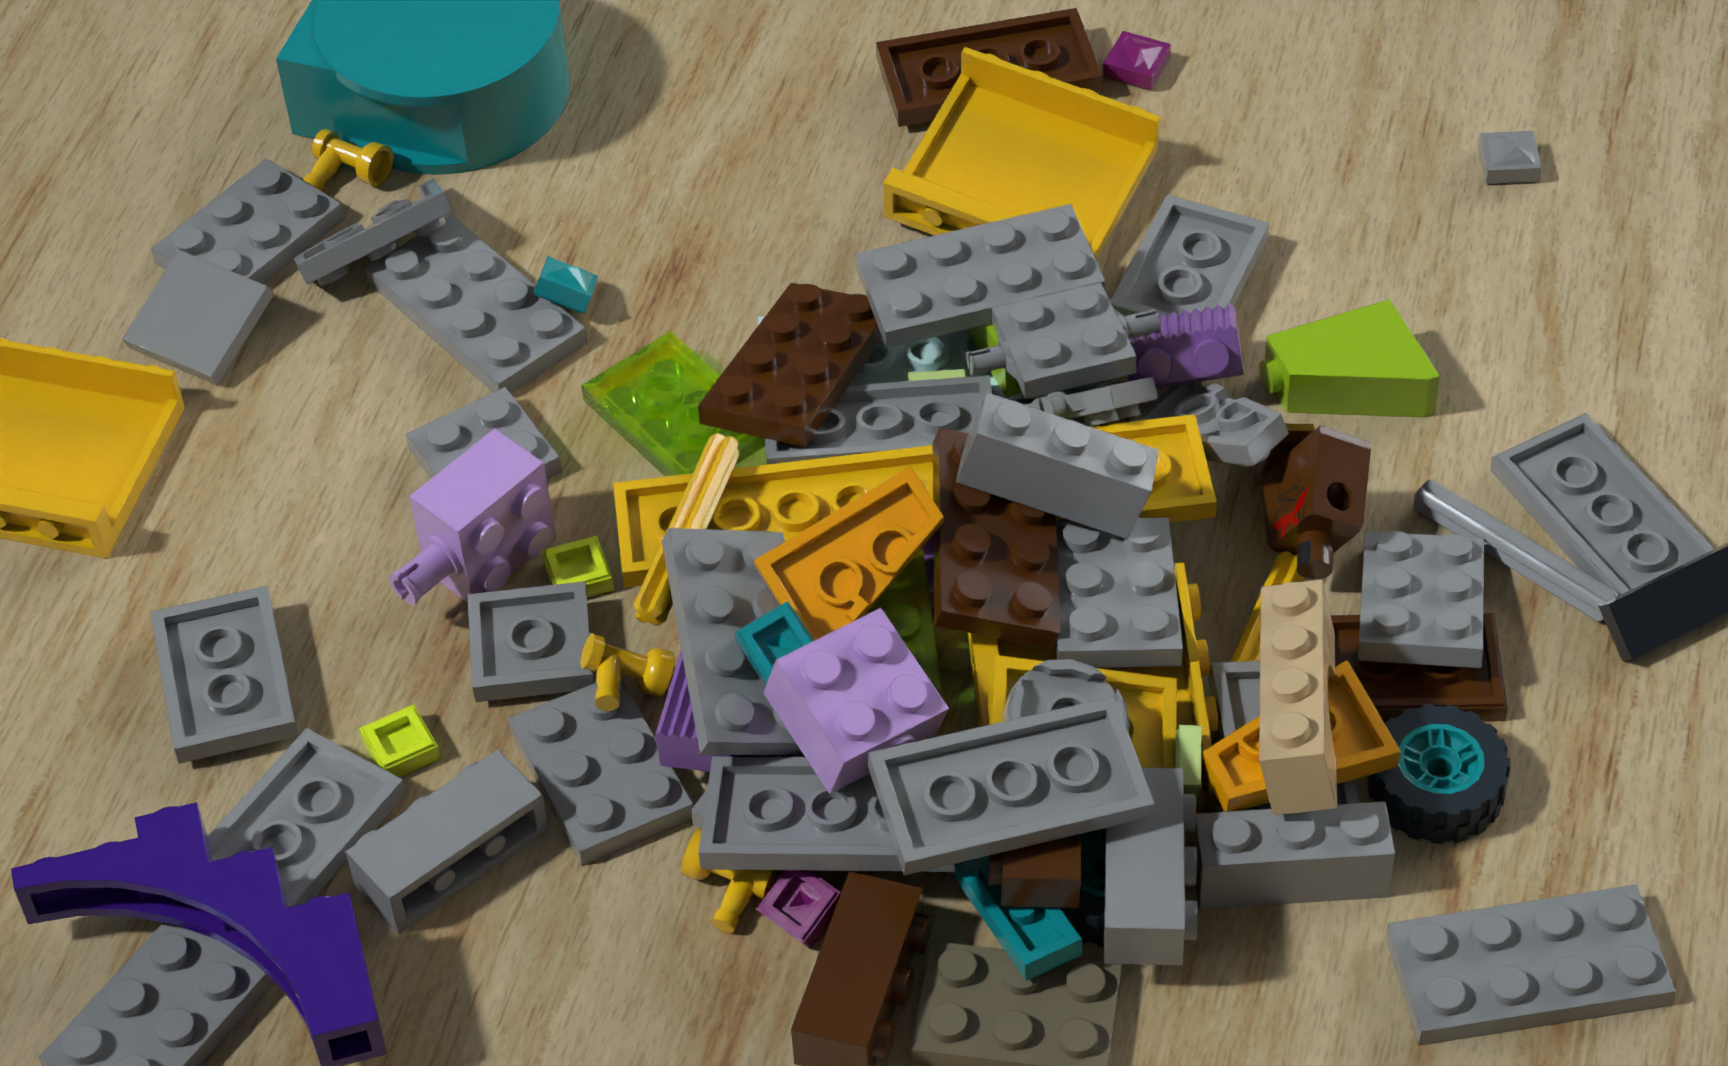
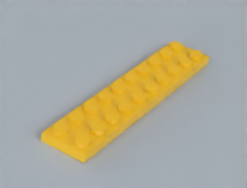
(802, 492)

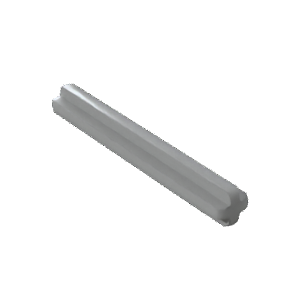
(1514, 549)

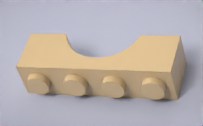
(1294, 704)

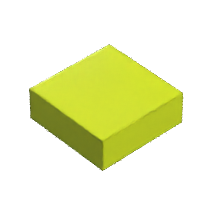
(578, 563)
(400, 742)

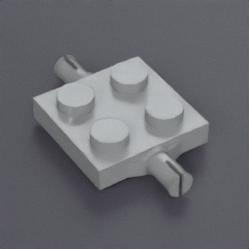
(1063, 340)
(1101, 404)

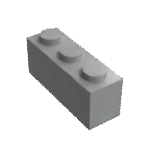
(1057, 465)
(447, 840)
(1293, 856)
(1148, 876)

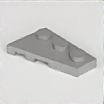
(1229, 428)

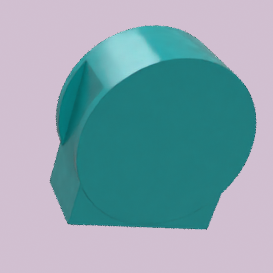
(428, 78)

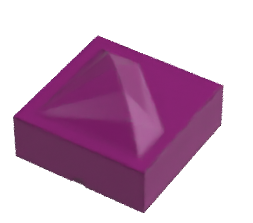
(1136, 60)
(801, 904)

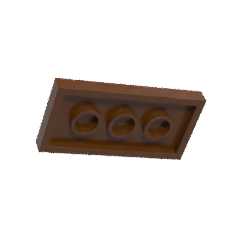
(926, 66)
(793, 366)
(991, 558)

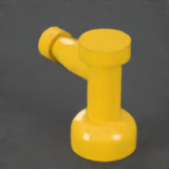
(371, 162)
(651, 671)
(739, 891)

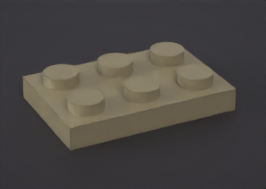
(986, 1014)

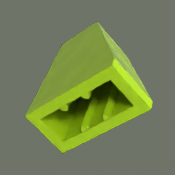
(1351, 366)

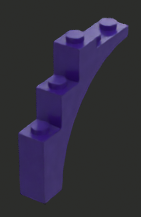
(238, 900)

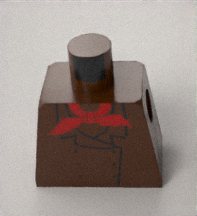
(1317, 498)

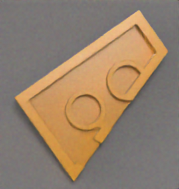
(852, 555)
(1358, 736)

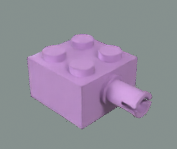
(478, 521)
(853, 697)

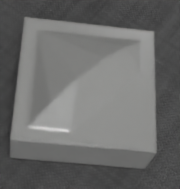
(1509, 157)

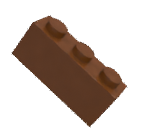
(861, 974)

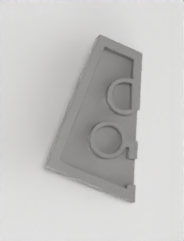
(329, 258)

